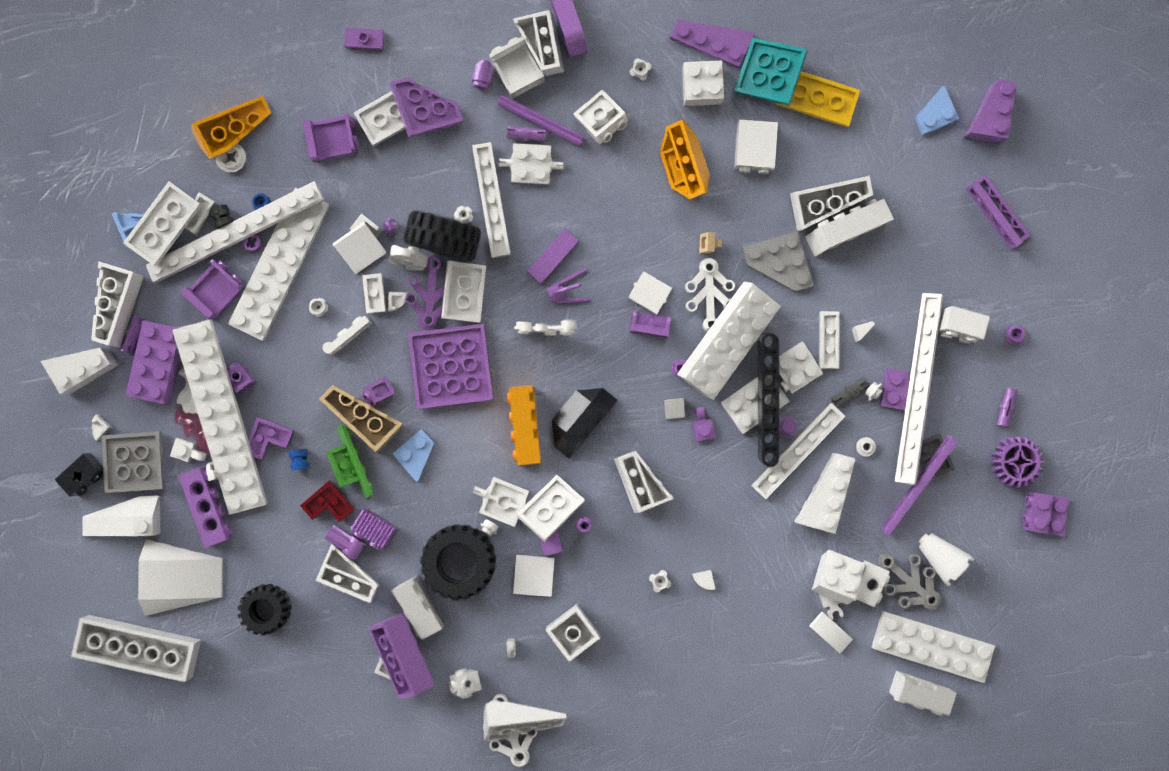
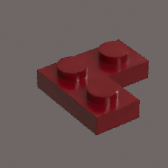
(328, 497)

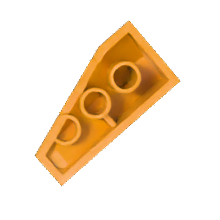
(225, 129)

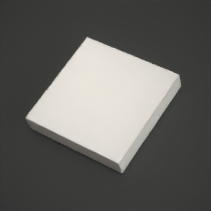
(359, 248)
(533, 575)

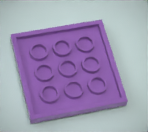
(450, 366)

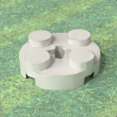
(410, 257)

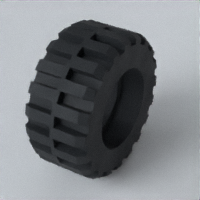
(442, 235)
(439, 580)

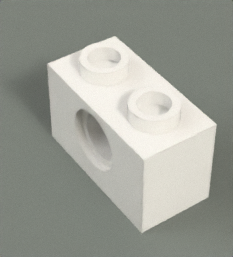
(881, 578)

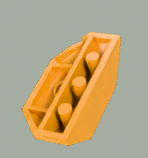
(684, 160)

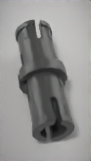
(850, 392)

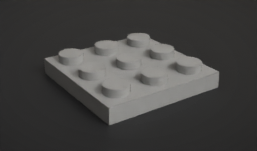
(133, 462)

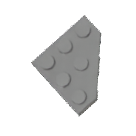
(781, 261)

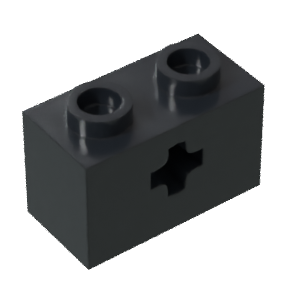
(70, 479)

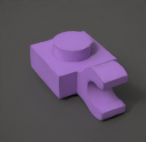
(703, 427)

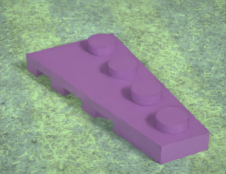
(715, 41)

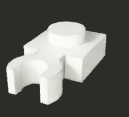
(832, 604)

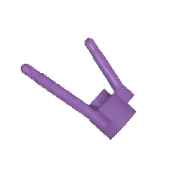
(557, 291)

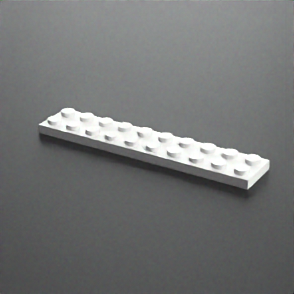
(220, 416)

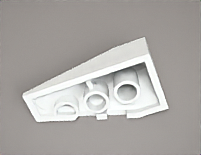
(130, 518)

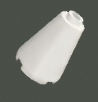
(944, 557)

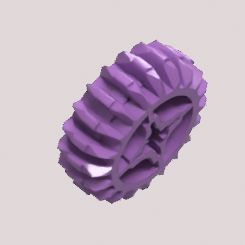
(1017, 469)

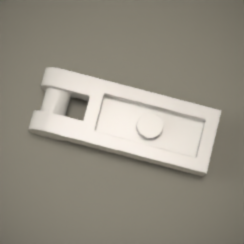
(347, 335)

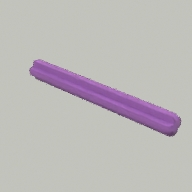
(541, 120)

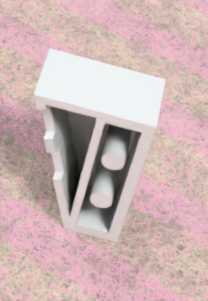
(542, 39)
(78, 369)
(640, 483)
(418, 607)
(922, 693)

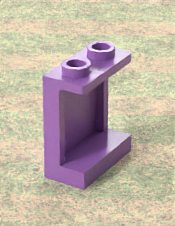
(331, 137)
(214, 290)

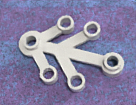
(709, 290)
(566, 328)
(523, 749)

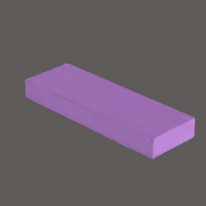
(553, 256)

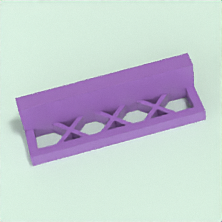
(995, 214)

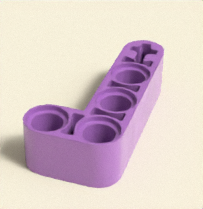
(570, 27)

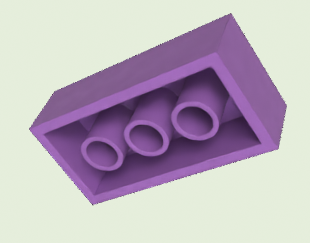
(154, 364)
(401, 656)

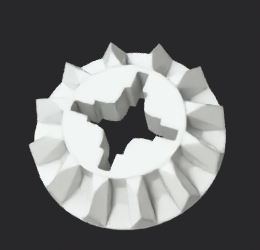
(240, 157)

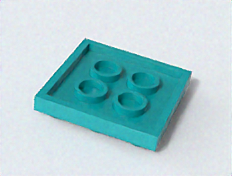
(771, 71)

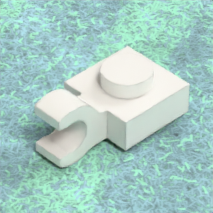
(186, 451)

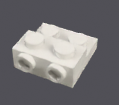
(601, 117)
(797, 368)

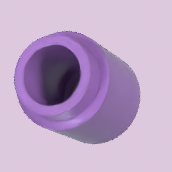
(482, 74)

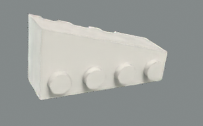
(823, 201)
(849, 226)
(114, 303)
(828, 495)

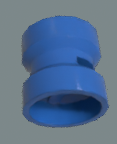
(299, 459)

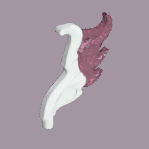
(190, 415)

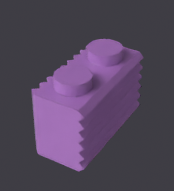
(373, 529)

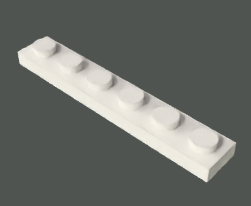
(491, 200)
(798, 450)

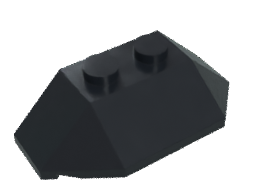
(579, 418)

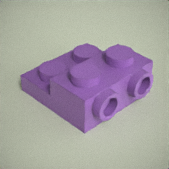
(1045, 514)

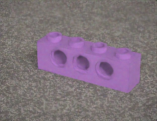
(196, 503)

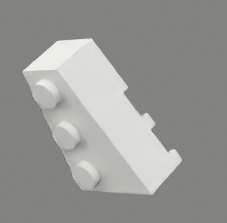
(345, 575)

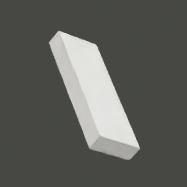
(829, 339)

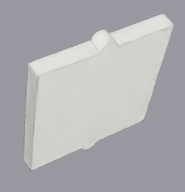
(649, 293)

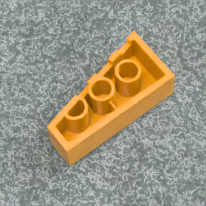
(524, 425)

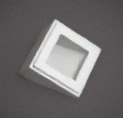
(861, 330)
(674, 408)

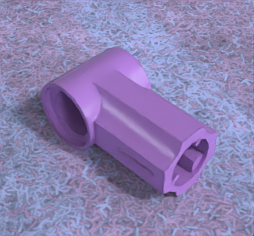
(348, 543)

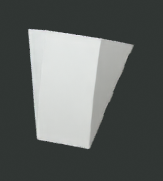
(176, 577)

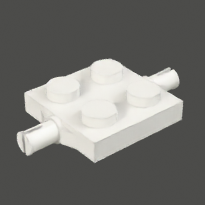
(531, 164)
(502, 501)

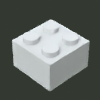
(703, 83)
(962, 324)
(838, 577)
(573, 632)

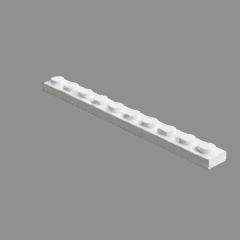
(236, 231)
(919, 388)

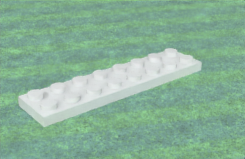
(277, 271)

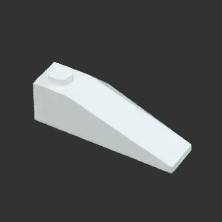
(508, 718)

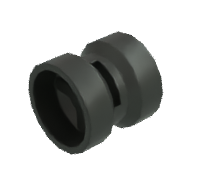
(221, 216)

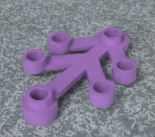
(428, 296)

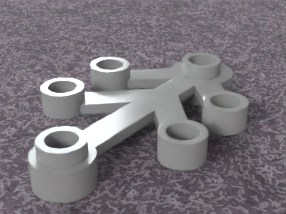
(912, 583)

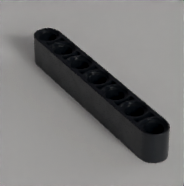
(772, 408)

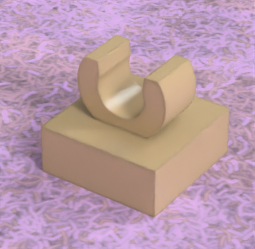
(709, 243)

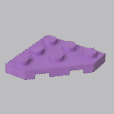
(423, 108)

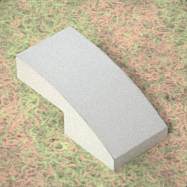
(831, 632)

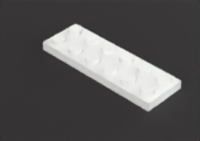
(933, 646)

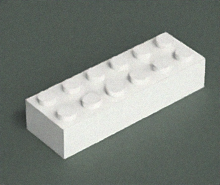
(729, 340)
(136, 648)

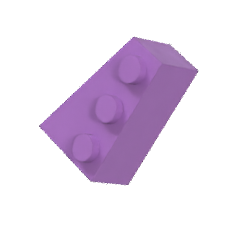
(994, 114)

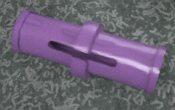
(526, 133)
(132, 334)
(1007, 407)
(587, 528)

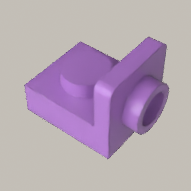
(378, 391)

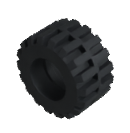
(250, 616)

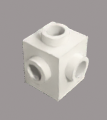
(464, 683)

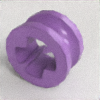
(258, 244)

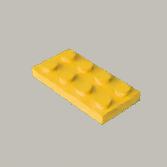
(824, 99)

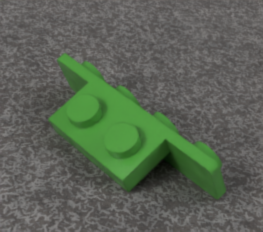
(346, 463)

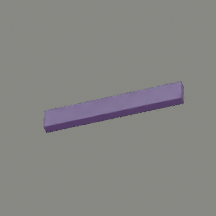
(922, 480)

